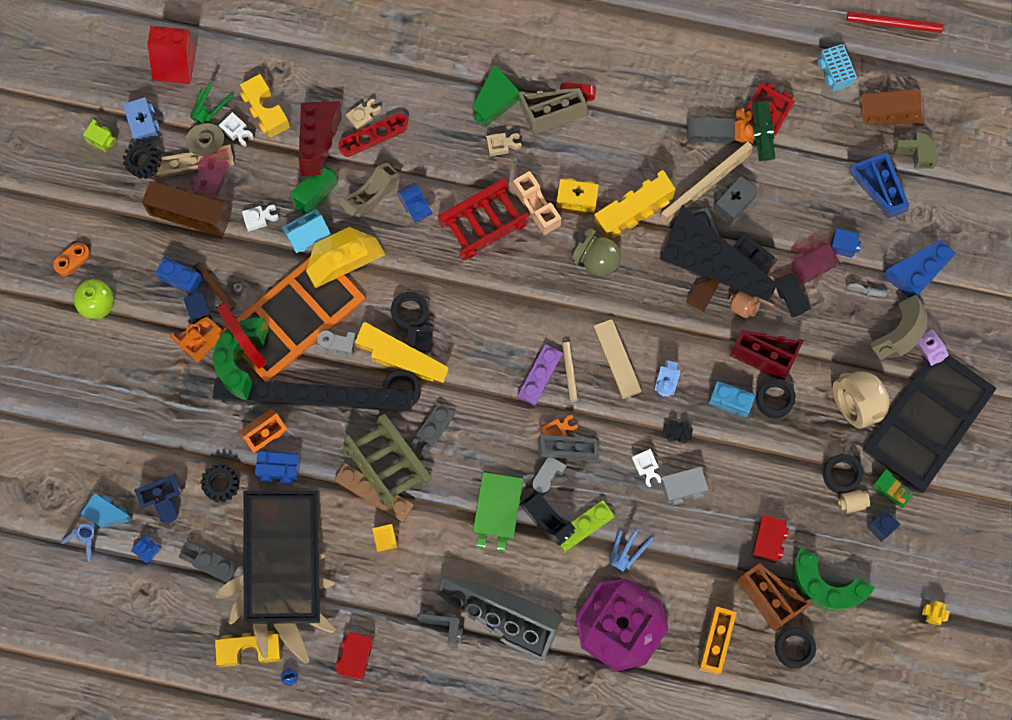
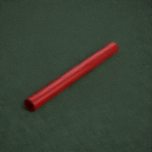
(895, 22)

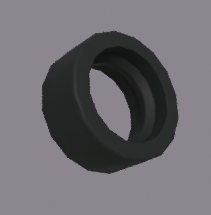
(409, 296)
(404, 374)
(786, 387)
(844, 458)
(811, 644)

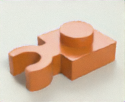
(743, 128)
(556, 428)

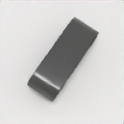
(711, 130)

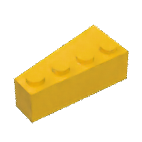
(635, 206)

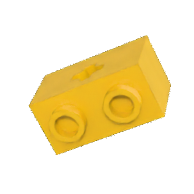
(584, 202)

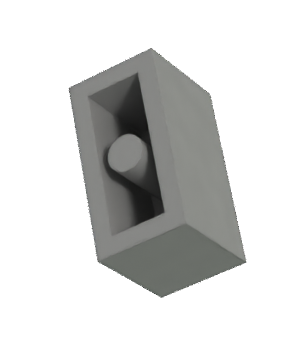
(684, 486)

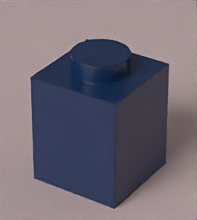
(197, 306)
(883, 525)

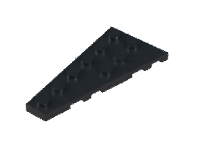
(705, 253)

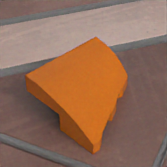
(198, 338)

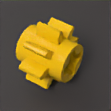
(935, 613)

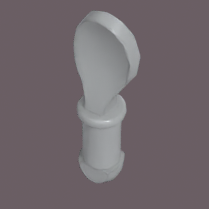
(868, 291)

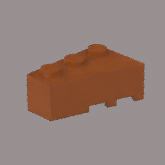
(894, 107)
(771, 596)

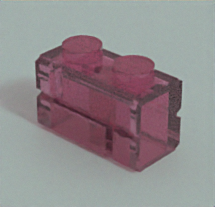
(814, 262)

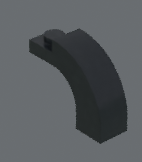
(547, 519)

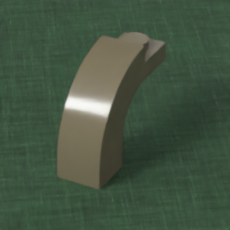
(371, 192)
(907, 333)

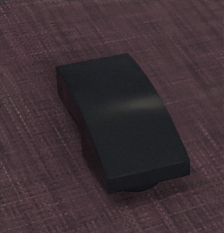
(792, 294)

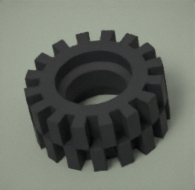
(150, 164)
(224, 494)

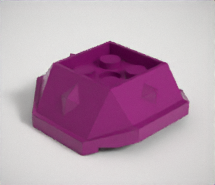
(616, 646)

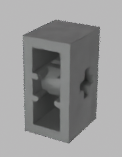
(730, 209)

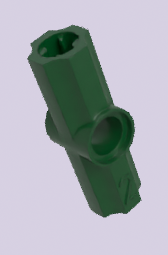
(763, 131)

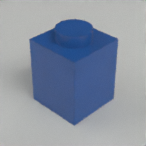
(845, 243)

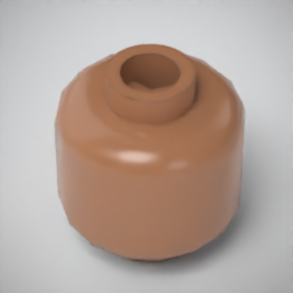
(744, 304)

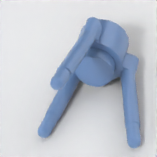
(84, 535)
(620, 559)

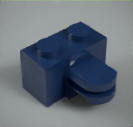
(161, 494)

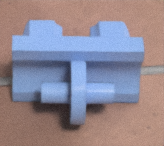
(667, 379)

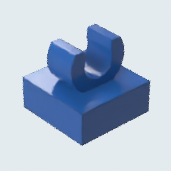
(146, 549)

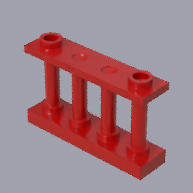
(482, 200)

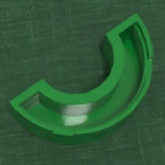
(228, 353)
(820, 593)

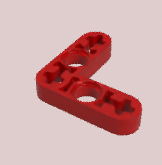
(241, 336)

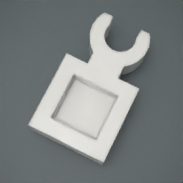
(235, 128)
(256, 218)
(645, 464)

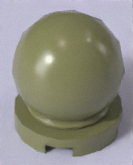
(599, 255)

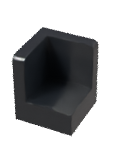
(420, 338)

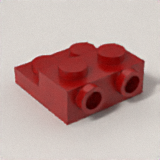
(778, 103)

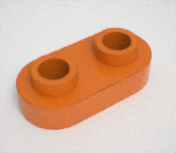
(72, 260)

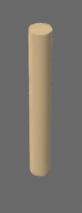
(569, 372)

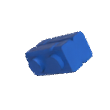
(178, 276)
(277, 466)

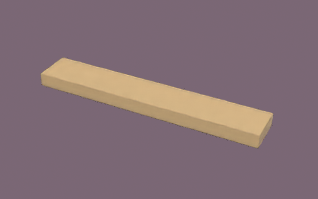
(707, 182)

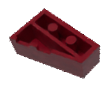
(766, 352)

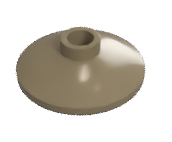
(204, 133)

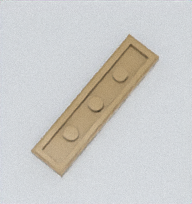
(188, 162)
(617, 359)

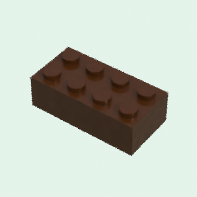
(186, 208)

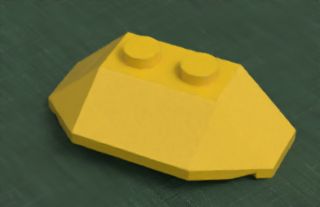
(341, 254)

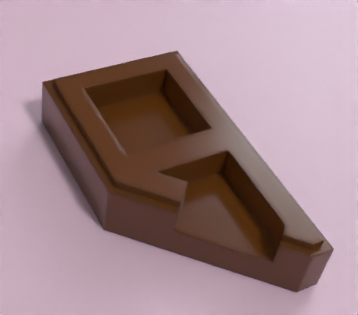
(702, 294)

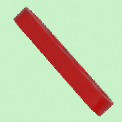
(375, 138)

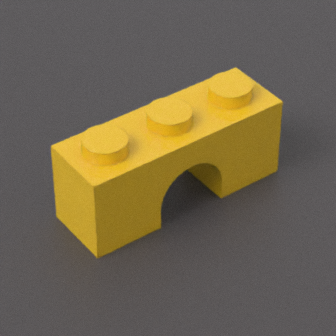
(271, 120)
(229, 648)

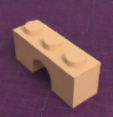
(530, 195)

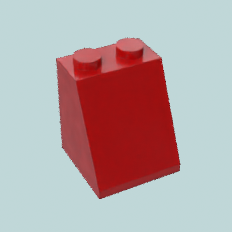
(171, 54)

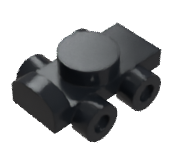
(676, 432)

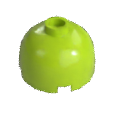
(93, 299)

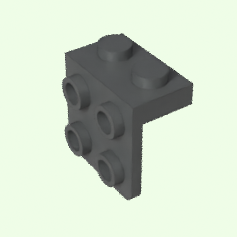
(455, 632)

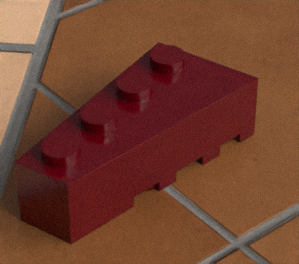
(317, 130)

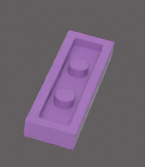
(540, 375)

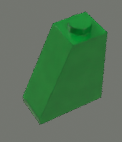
(494, 98)
(313, 191)

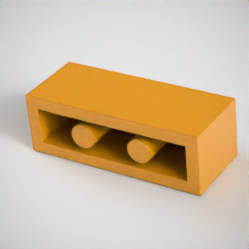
(717, 640)

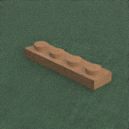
(359, 485)

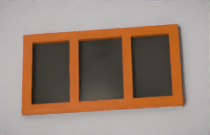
(297, 315)

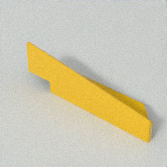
(398, 355)

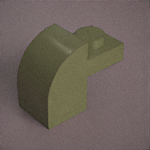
(922, 148)

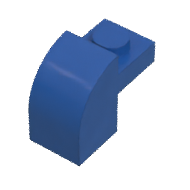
(414, 202)

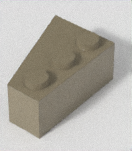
(552, 109)

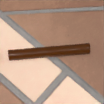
(214, 285)

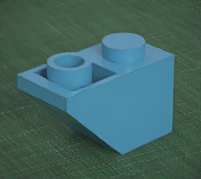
(103, 513)

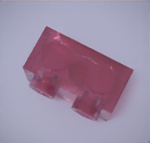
(210, 176)

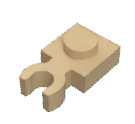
(361, 116)
(499, 144)

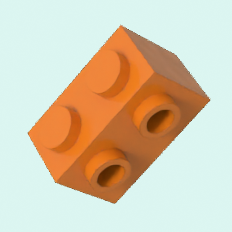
(262, 430)

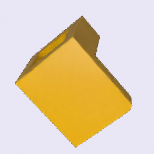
(384, 537)

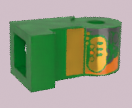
(892, 489)

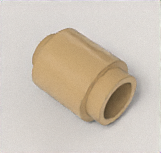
(854, 501)

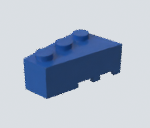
(881, 184)
(918, 270)

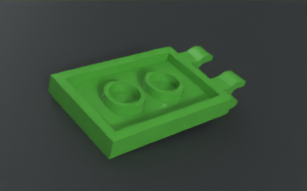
(497, 509)

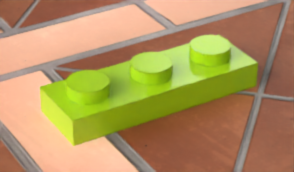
(588, 524)

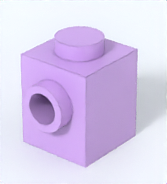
(932, 347)

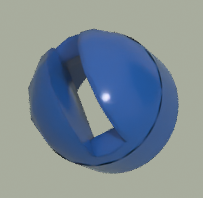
(289, 681)

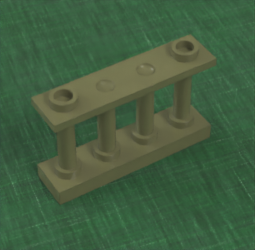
(395, 444)

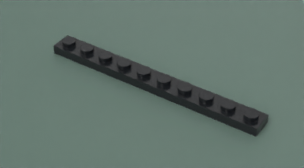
(321, 396)

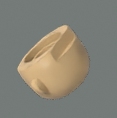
(861, 398)

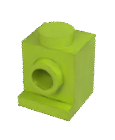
(99, 136)

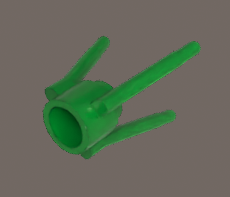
(200, 112)

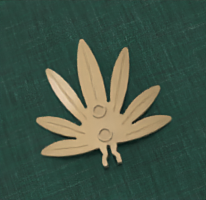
(287, 632)

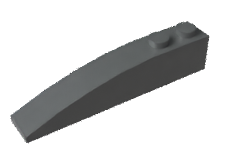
(509, 616)

